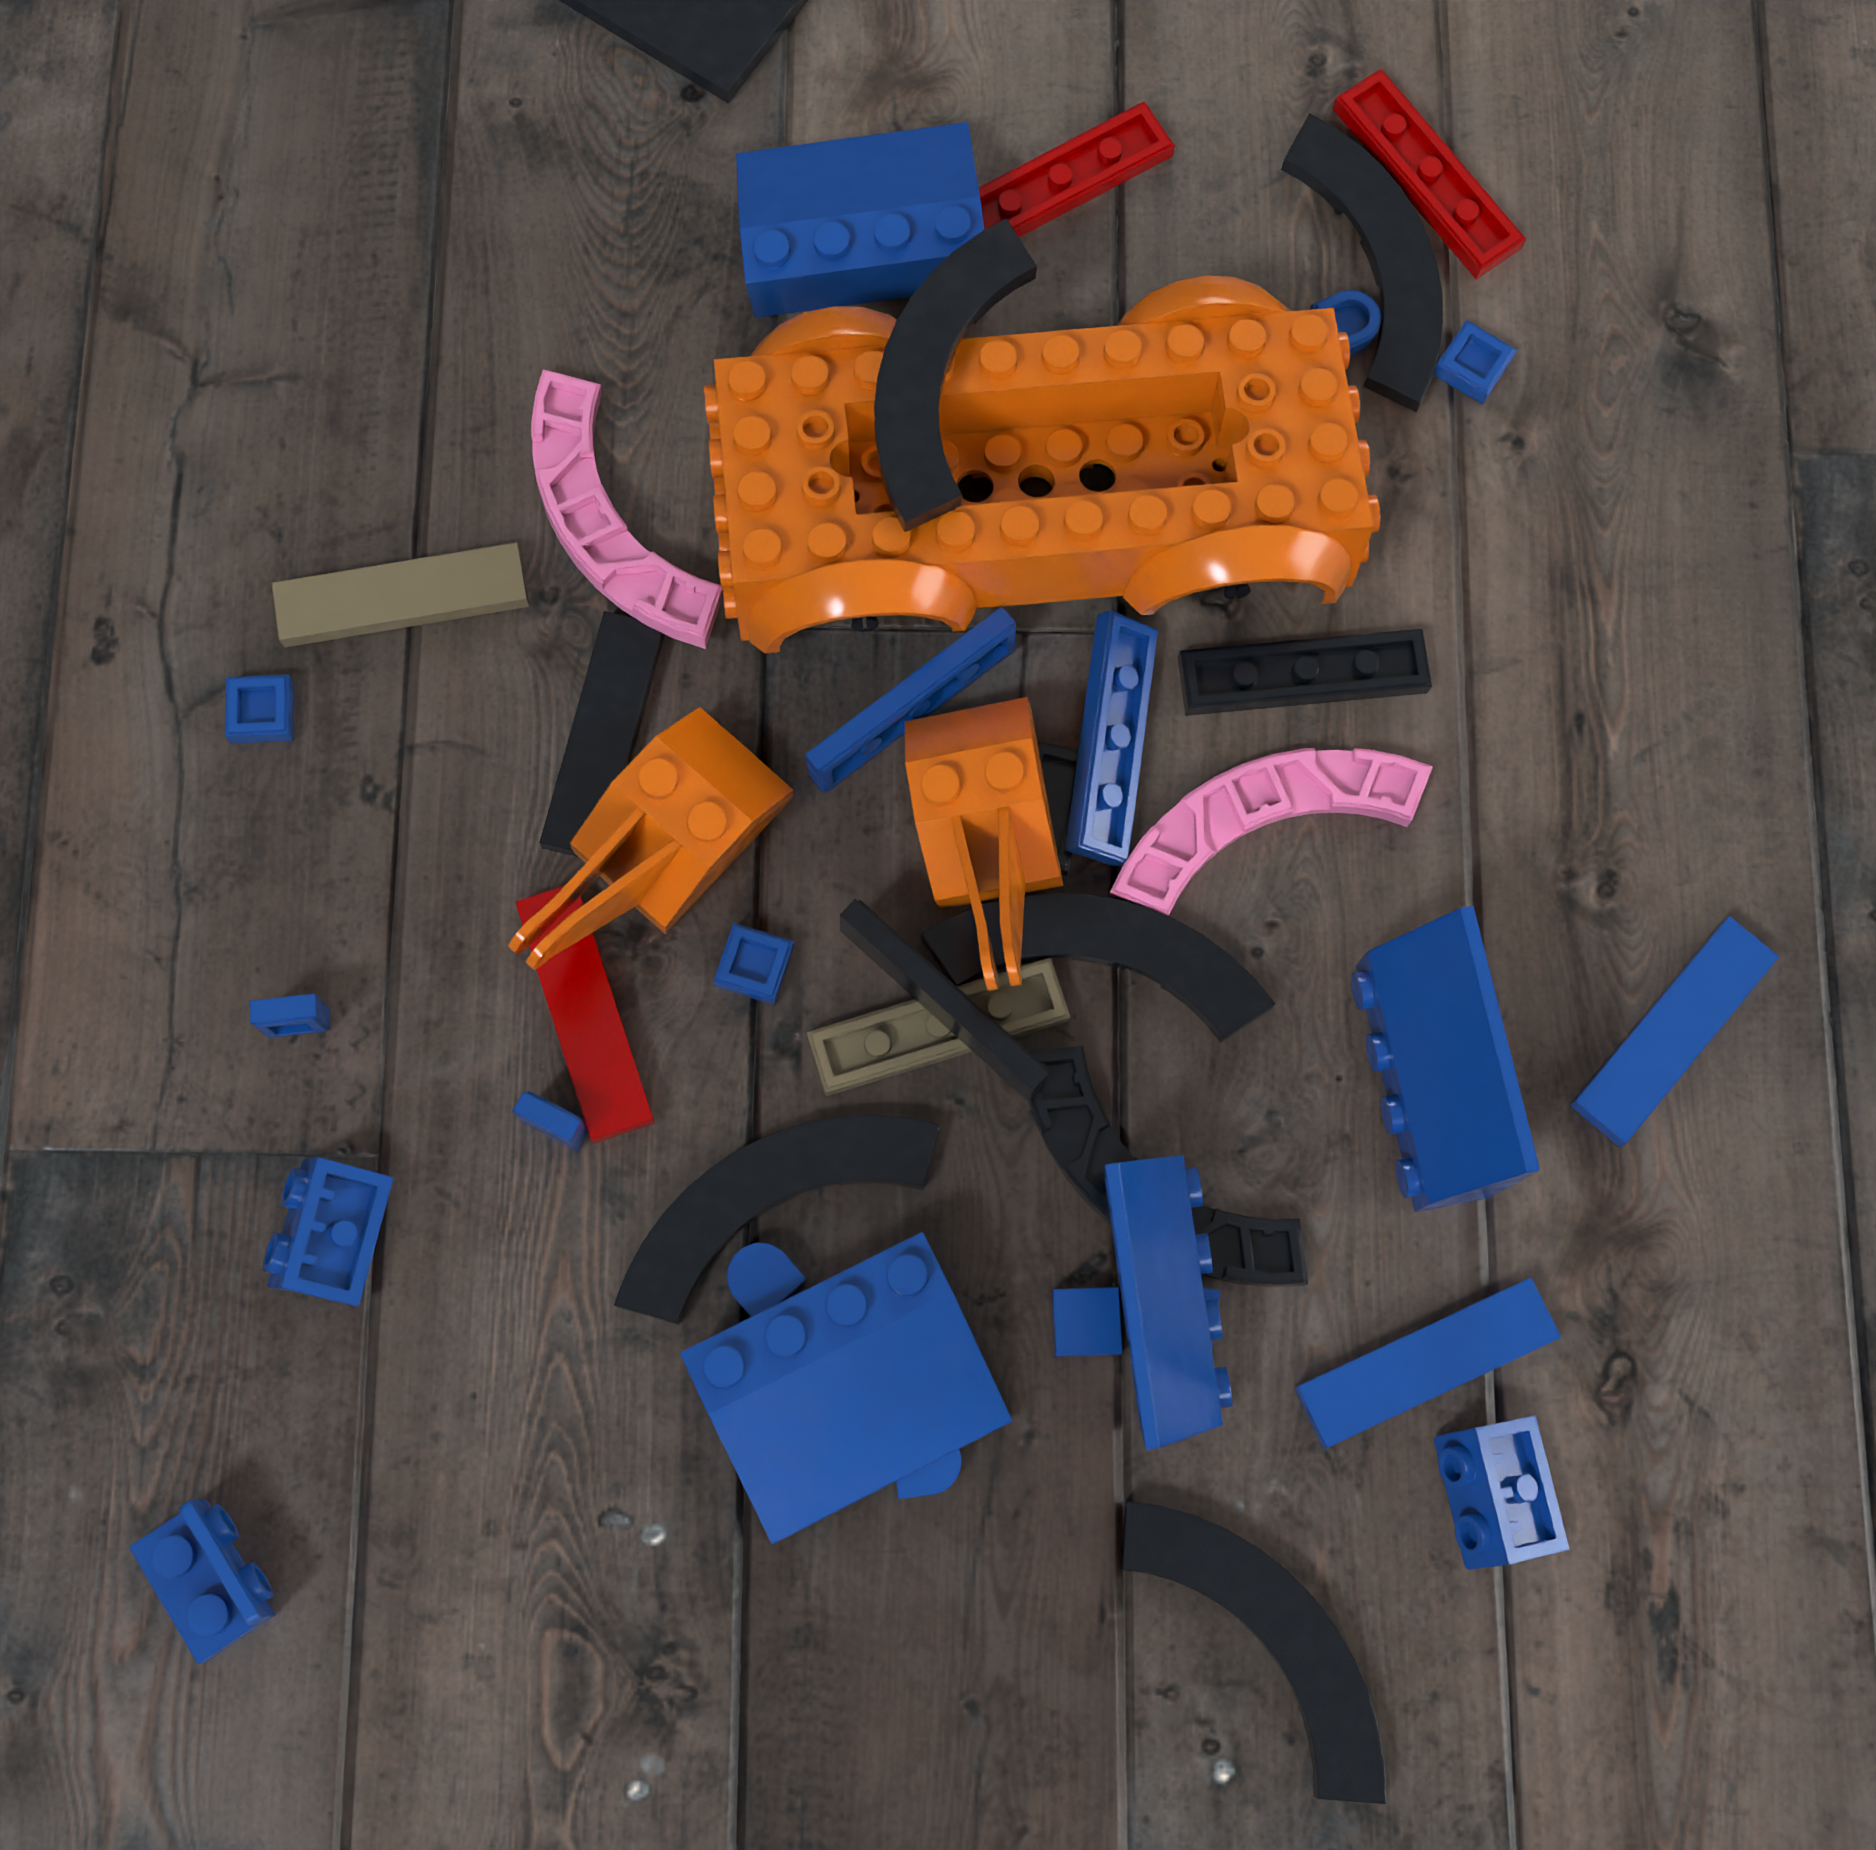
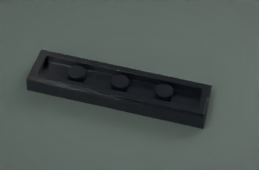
(1304, 672)
(603, 724)
(943, 999)

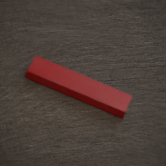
(1076, 171)
(1429, 173)
(590, 1031)

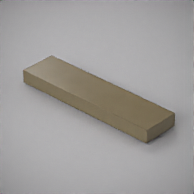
(399, 595)
(911, 1037)

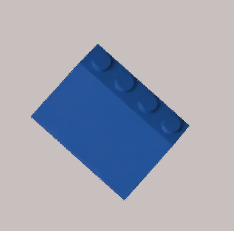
(854, 216)
(1444, 1064)
(1164, 1298)
(846, 1387)

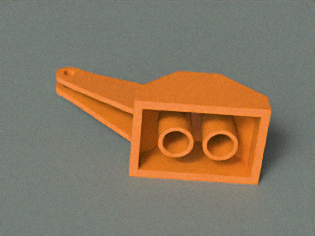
(983, 817)
(662, 833)

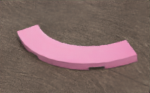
(592, 528)
(1258, 795)

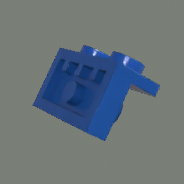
(327, 1230)
(1501, 1493)
(204, 1579)

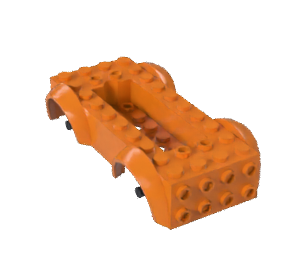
(1201, 401)

